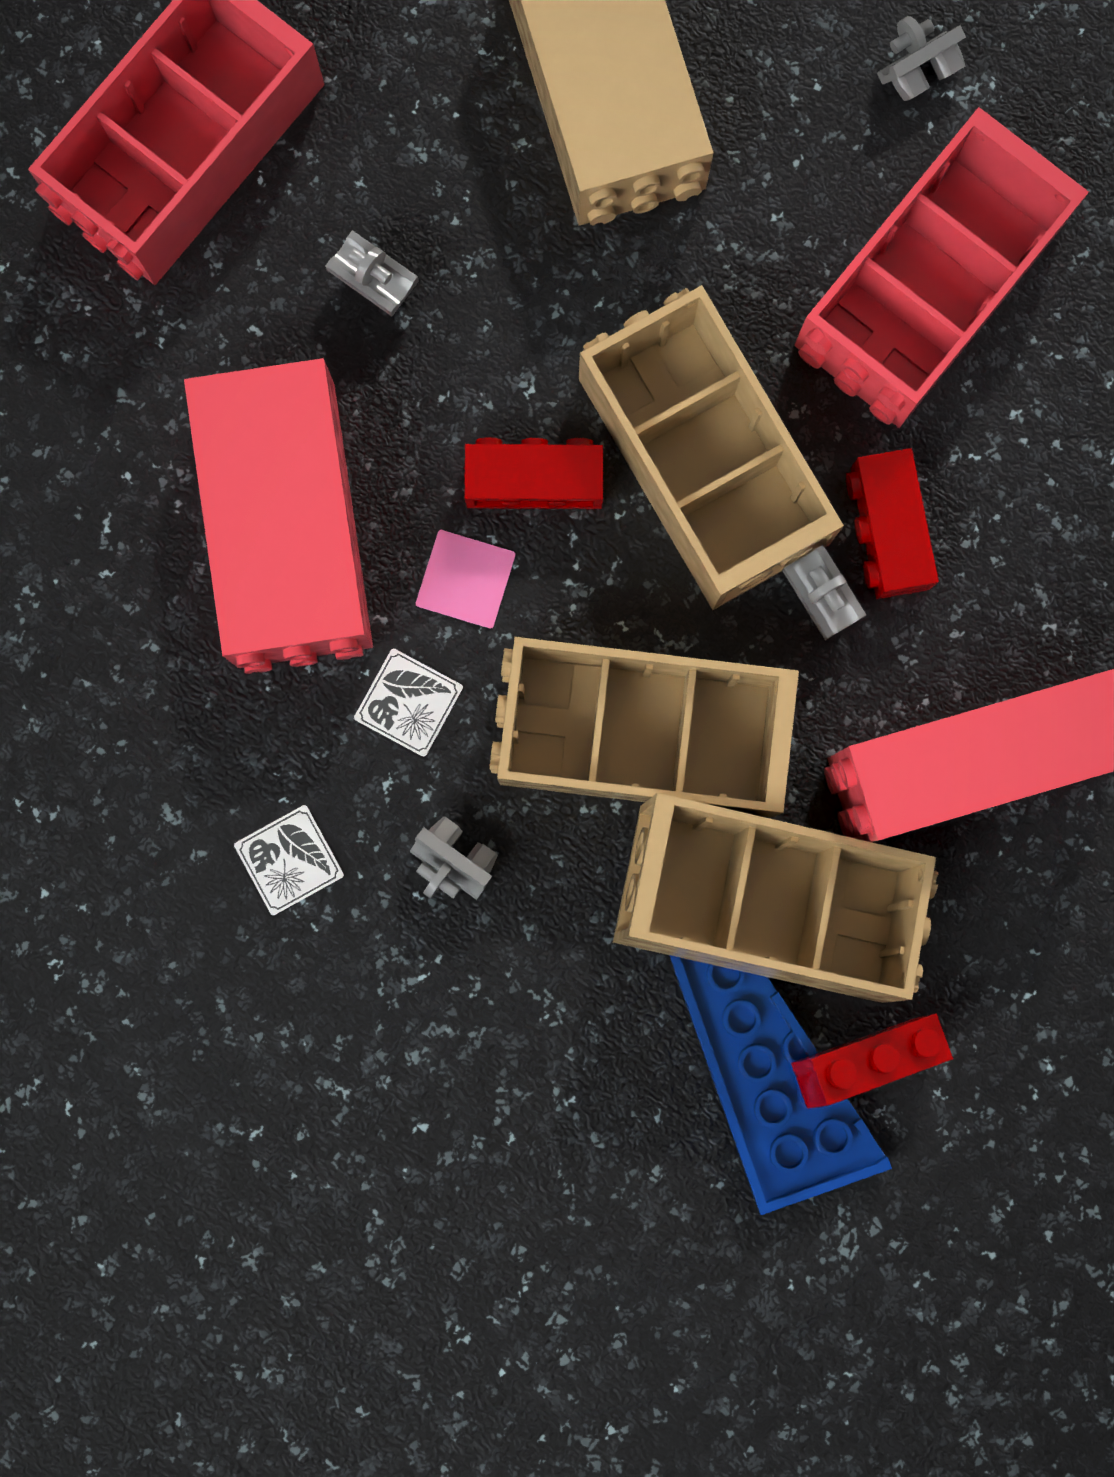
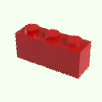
(533, 474)
(892, 524)
(871, 1061)

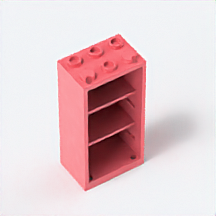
(177, 129)
(938, 268)
(278, 515)
(975, 759)

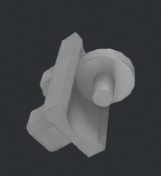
(940, 50)
(372, 273)
(824, 592)
(447, 867)

